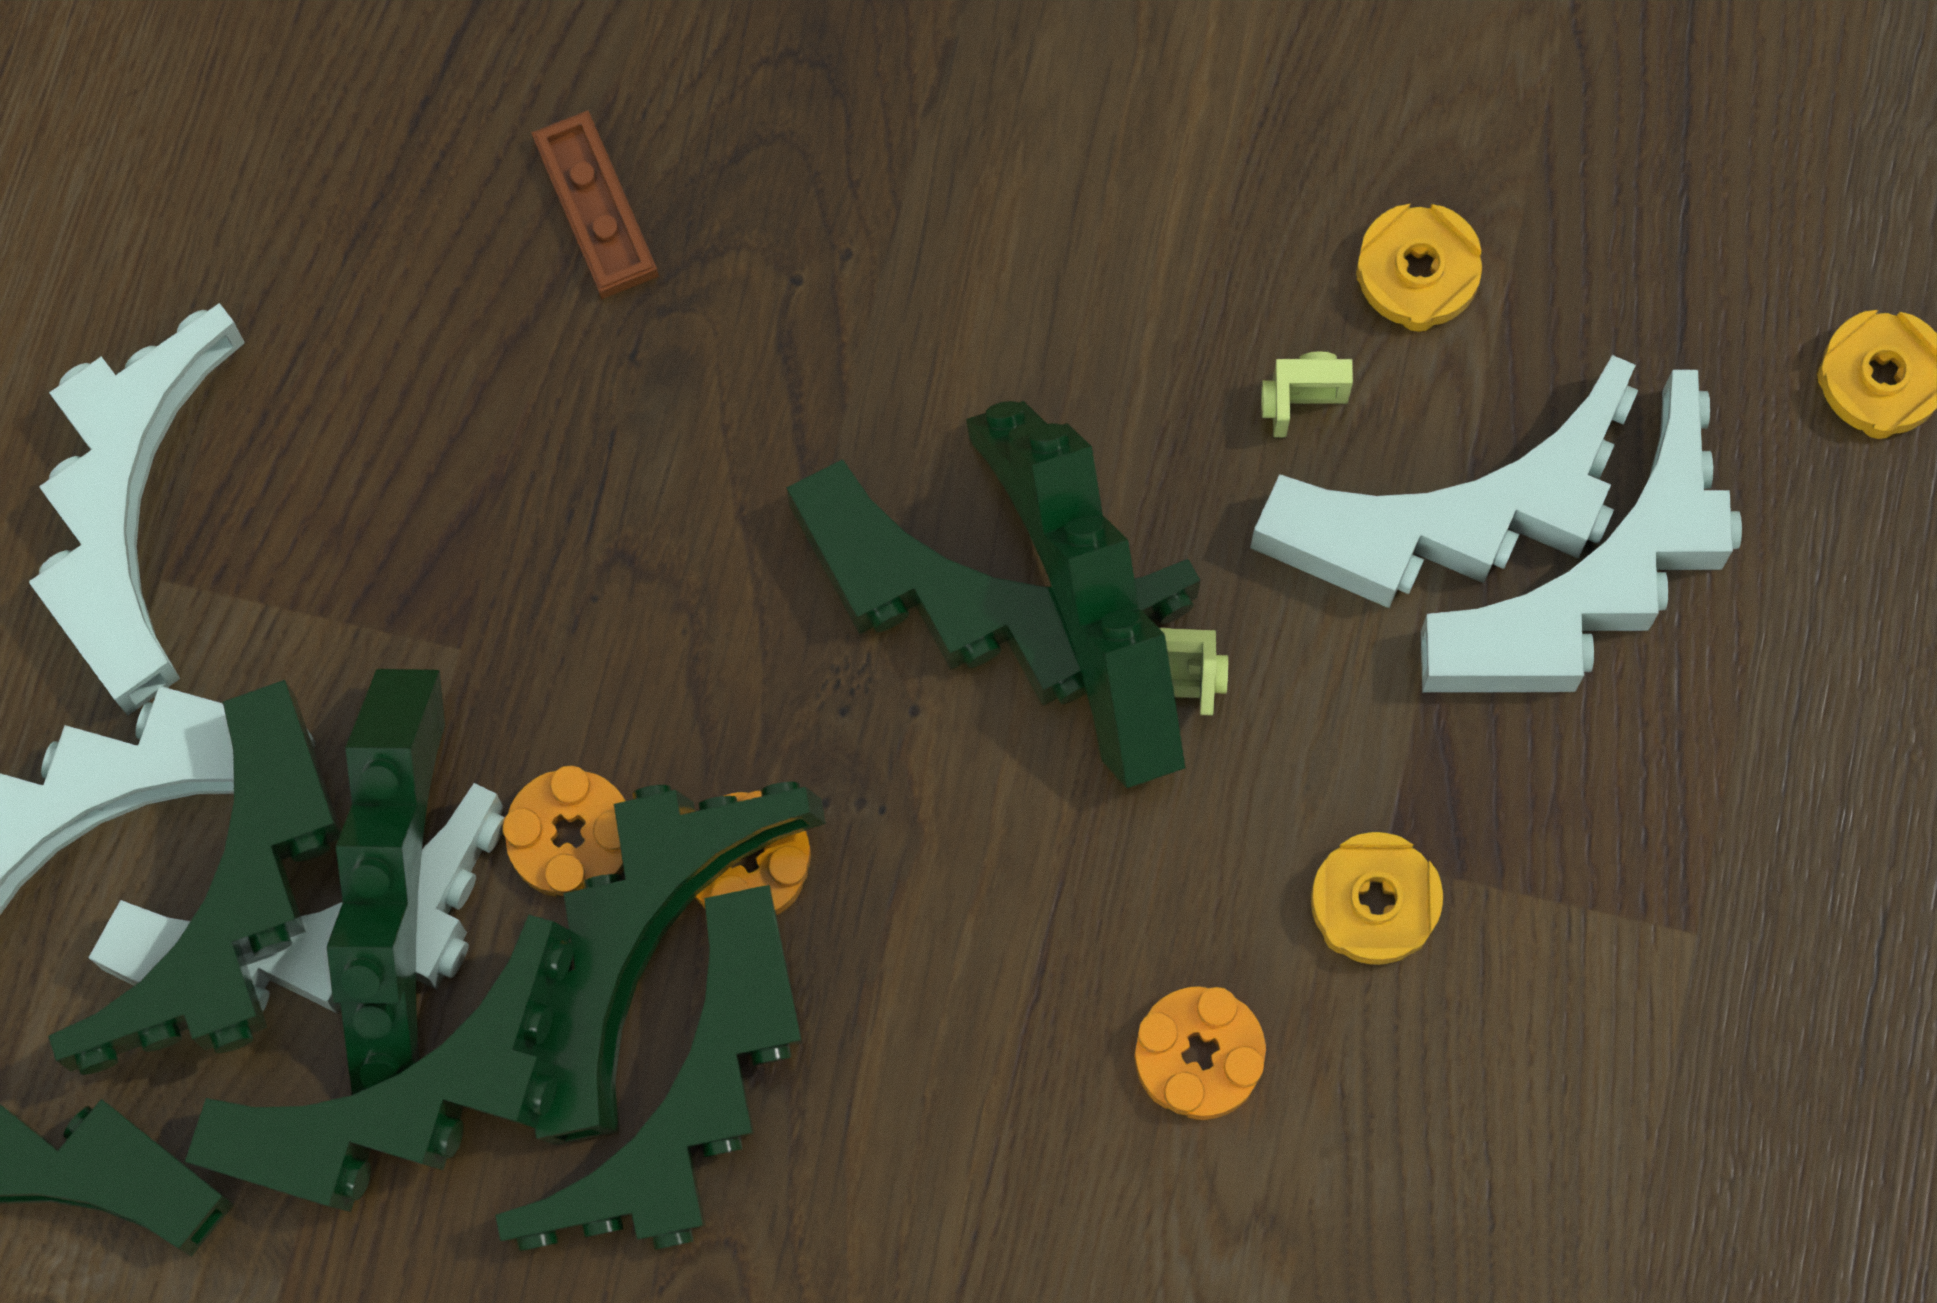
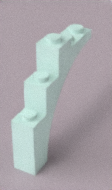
(99, 497)
(1372, 540)
(1538, 637)
(98, 778)
(140, 938)

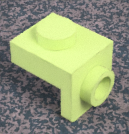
(1306, 380)
(1195, 666)

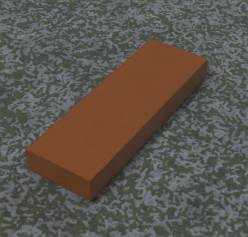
(595, 204)

